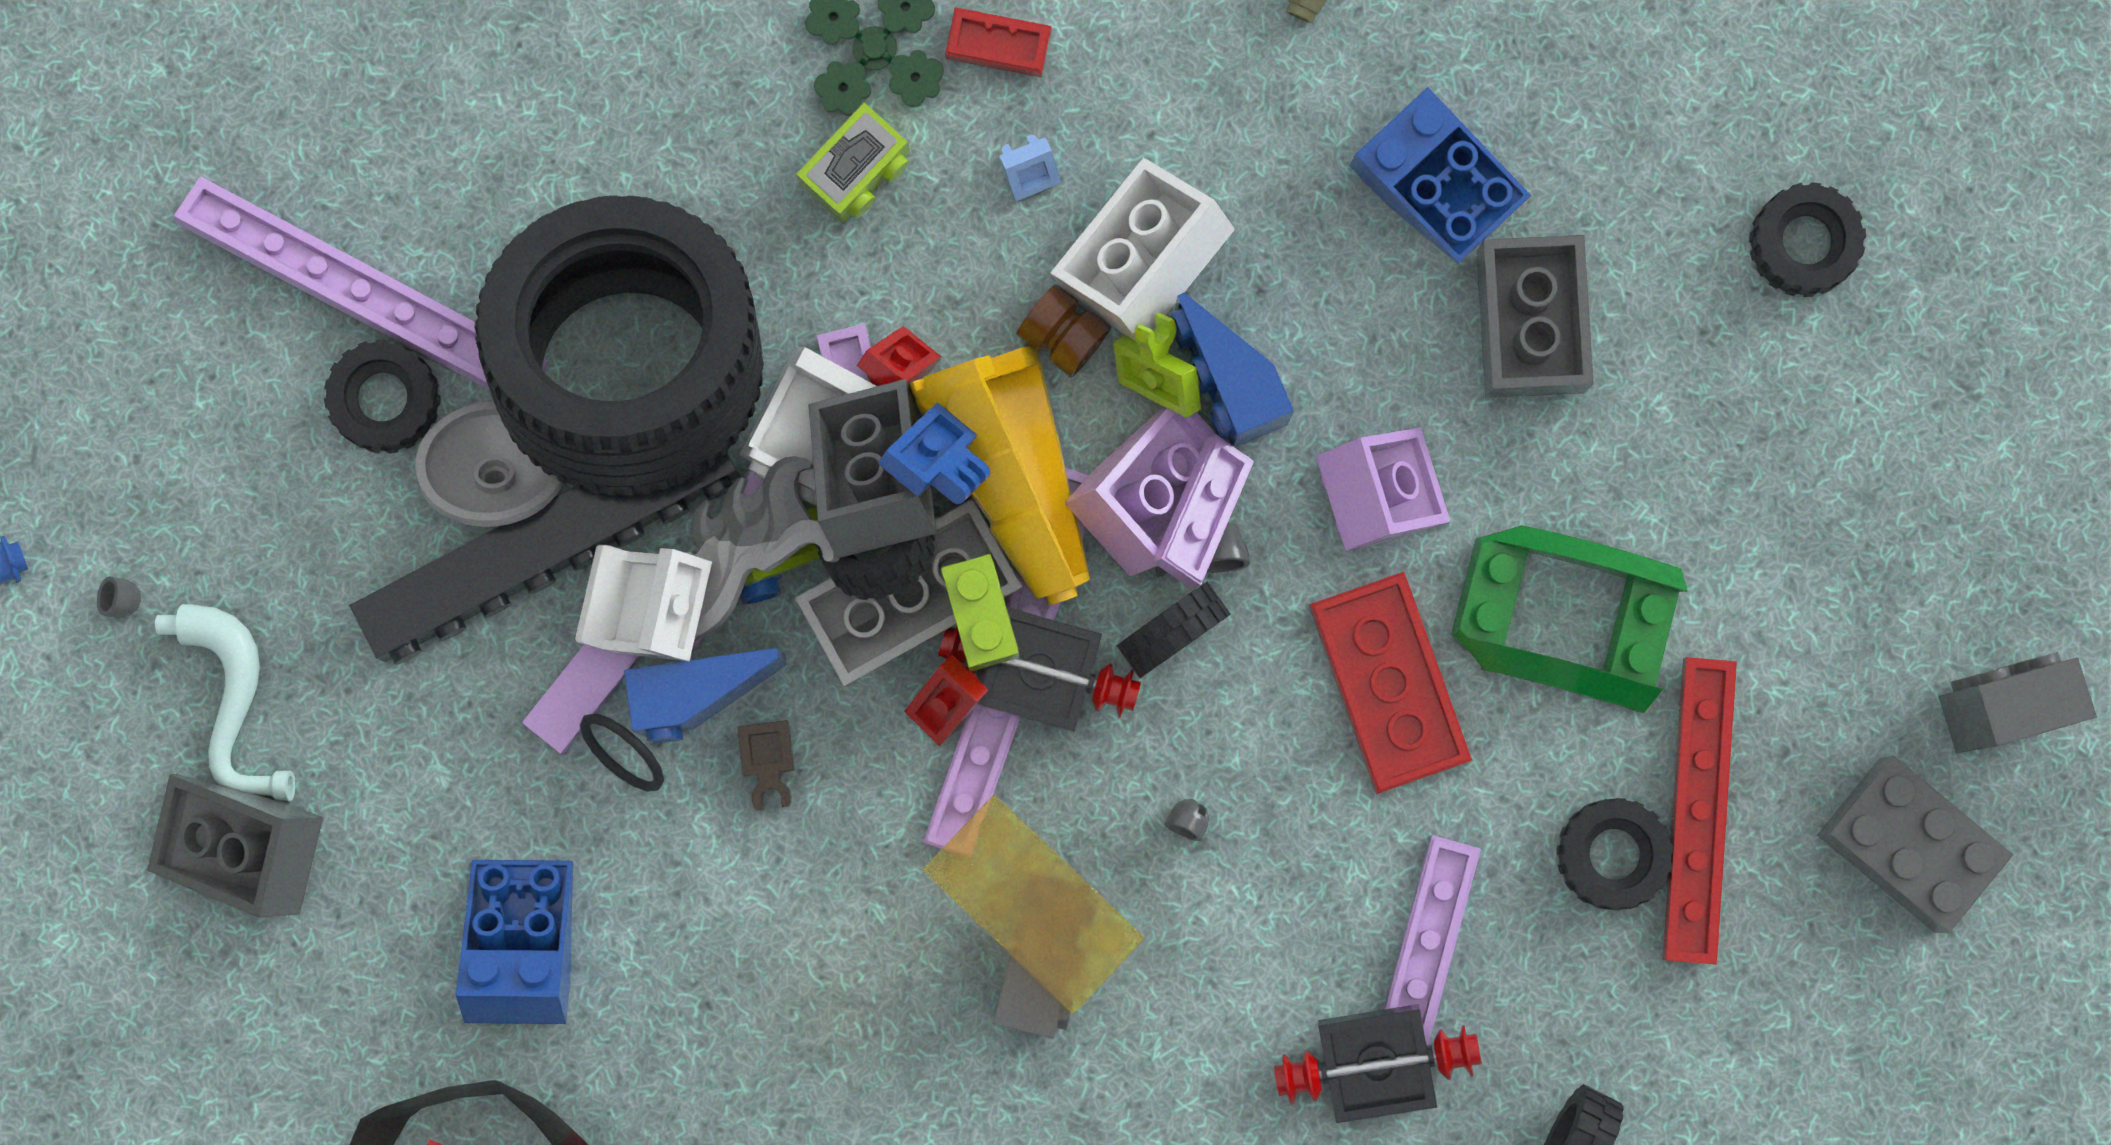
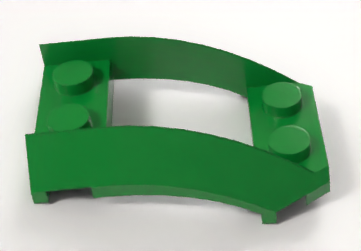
(1638, 632)

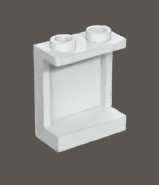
(785, 421)
(643, 602)

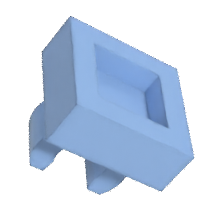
(1029, 168)

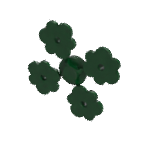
(874, 50)

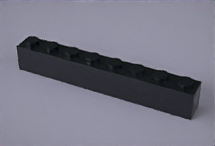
(519, 558)

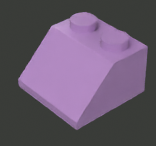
(1382, 488)

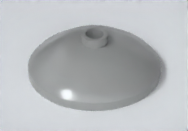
(466, 456)

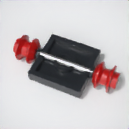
(1050, 674)
(1377, 1064)

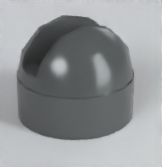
(117, 597)
(1188, 819)

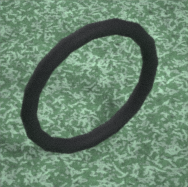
(633, 741)

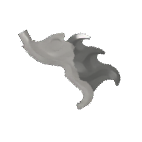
(752, 535)

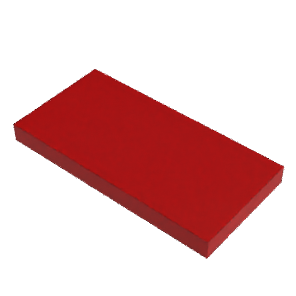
(1390, 682)

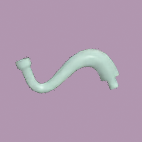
(240, 659)

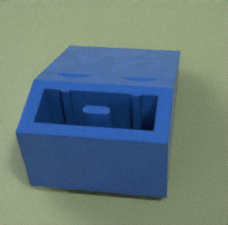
(1439, 176)
(1238, 378)
(516, 942)

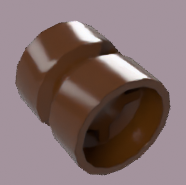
(1058, 326)

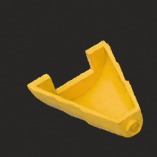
(1028, 483)

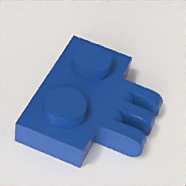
(938, 456)

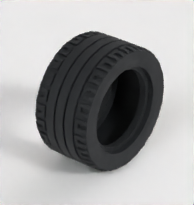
(603, 251)

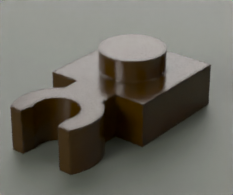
(766, 754)

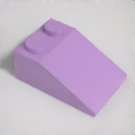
(1139, 486)

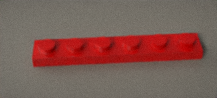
(1699, 810)

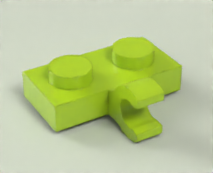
(1154, 372)

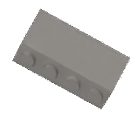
(874, 632)

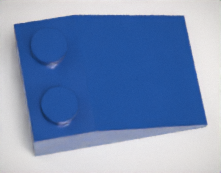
(687, 693)

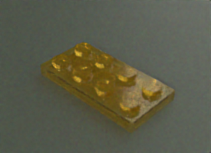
(1033, 904)

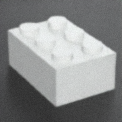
(1143, 249)

